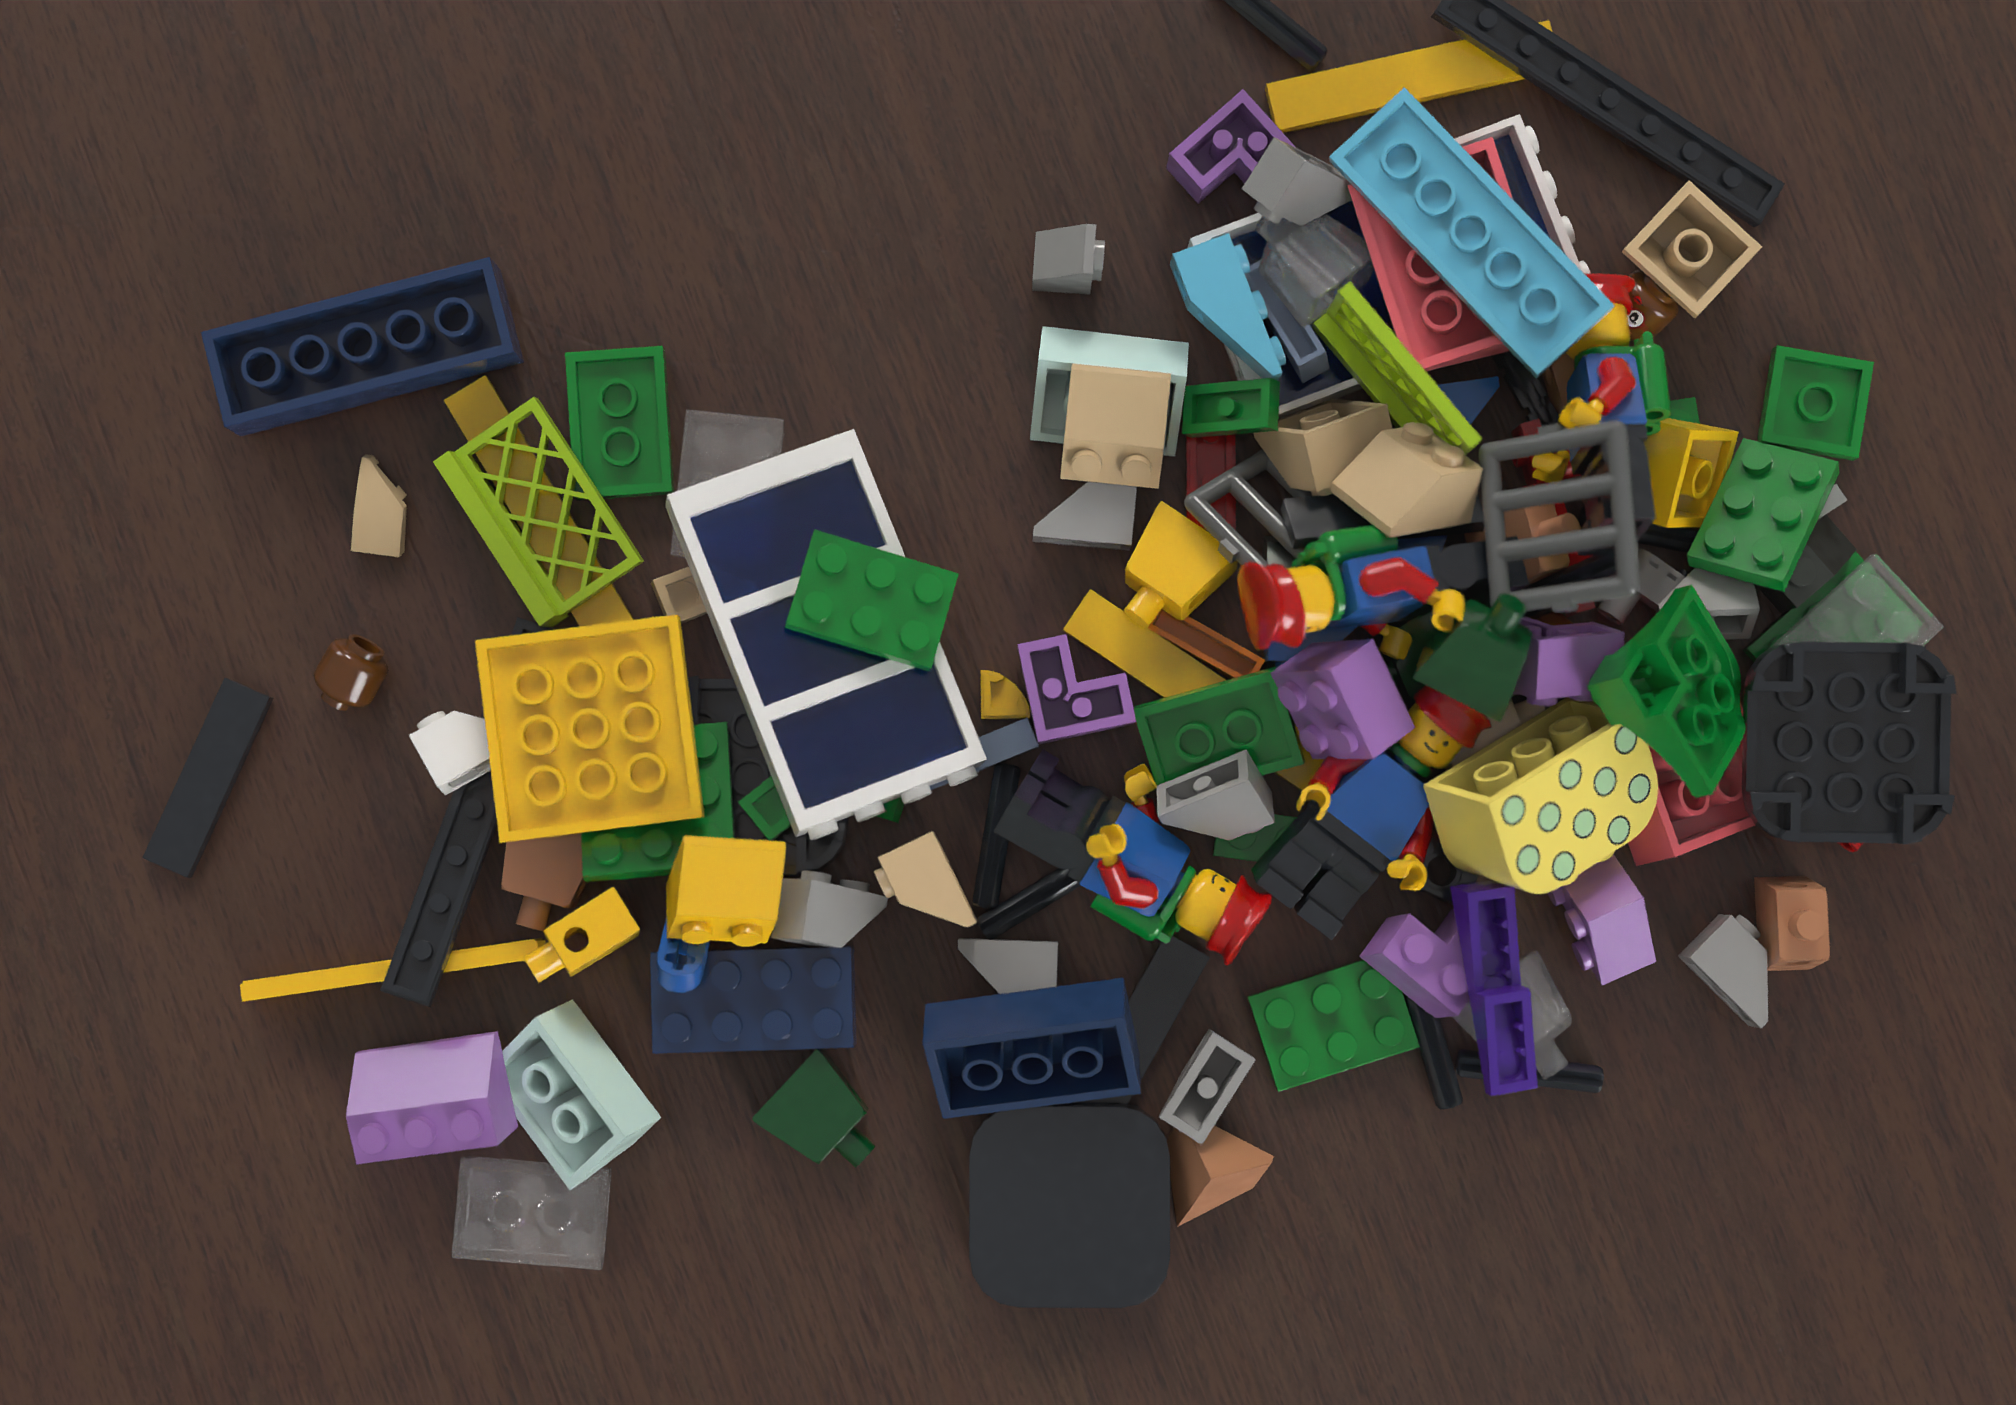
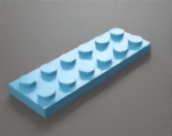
(1471, 233)

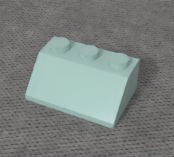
(1067, 346)
(574, 1094)

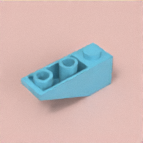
(1220, 298)

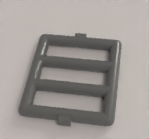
(1235, 482)
(1620, 534)

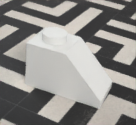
(452, 748)

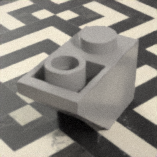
(1067, 259)
(824, 913)

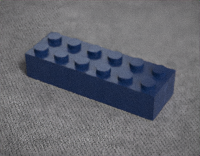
(362, 347)

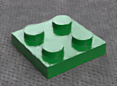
(1815, 402)

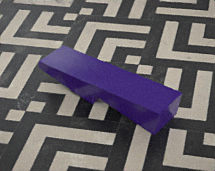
(1497, 999)

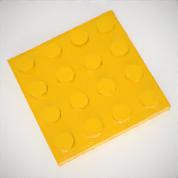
(589, 728)

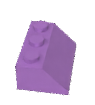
(429, 1098)

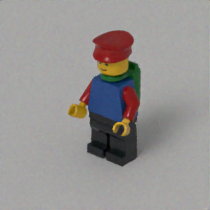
(1606, 386)
(1364, 581)
(1367, 817)
(1129, 859)

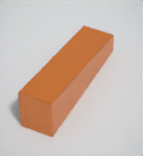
(1207, 645)

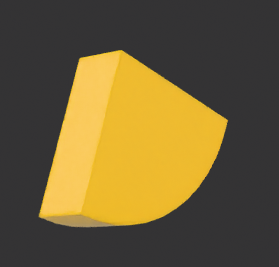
(1001, 698)

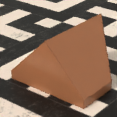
(1212, 1171)

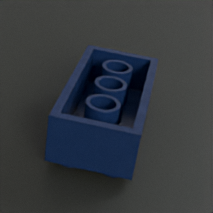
(759, 1002)
(1032, 1048)

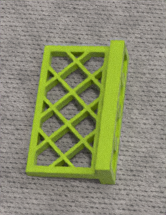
(1389, 369)
(503, 535)

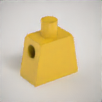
(1173, 567)
(604, 924)

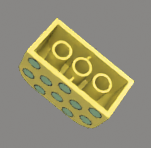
(1545, 799)

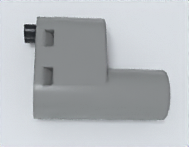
(1655, 581)

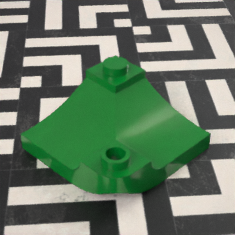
(1677, 691)

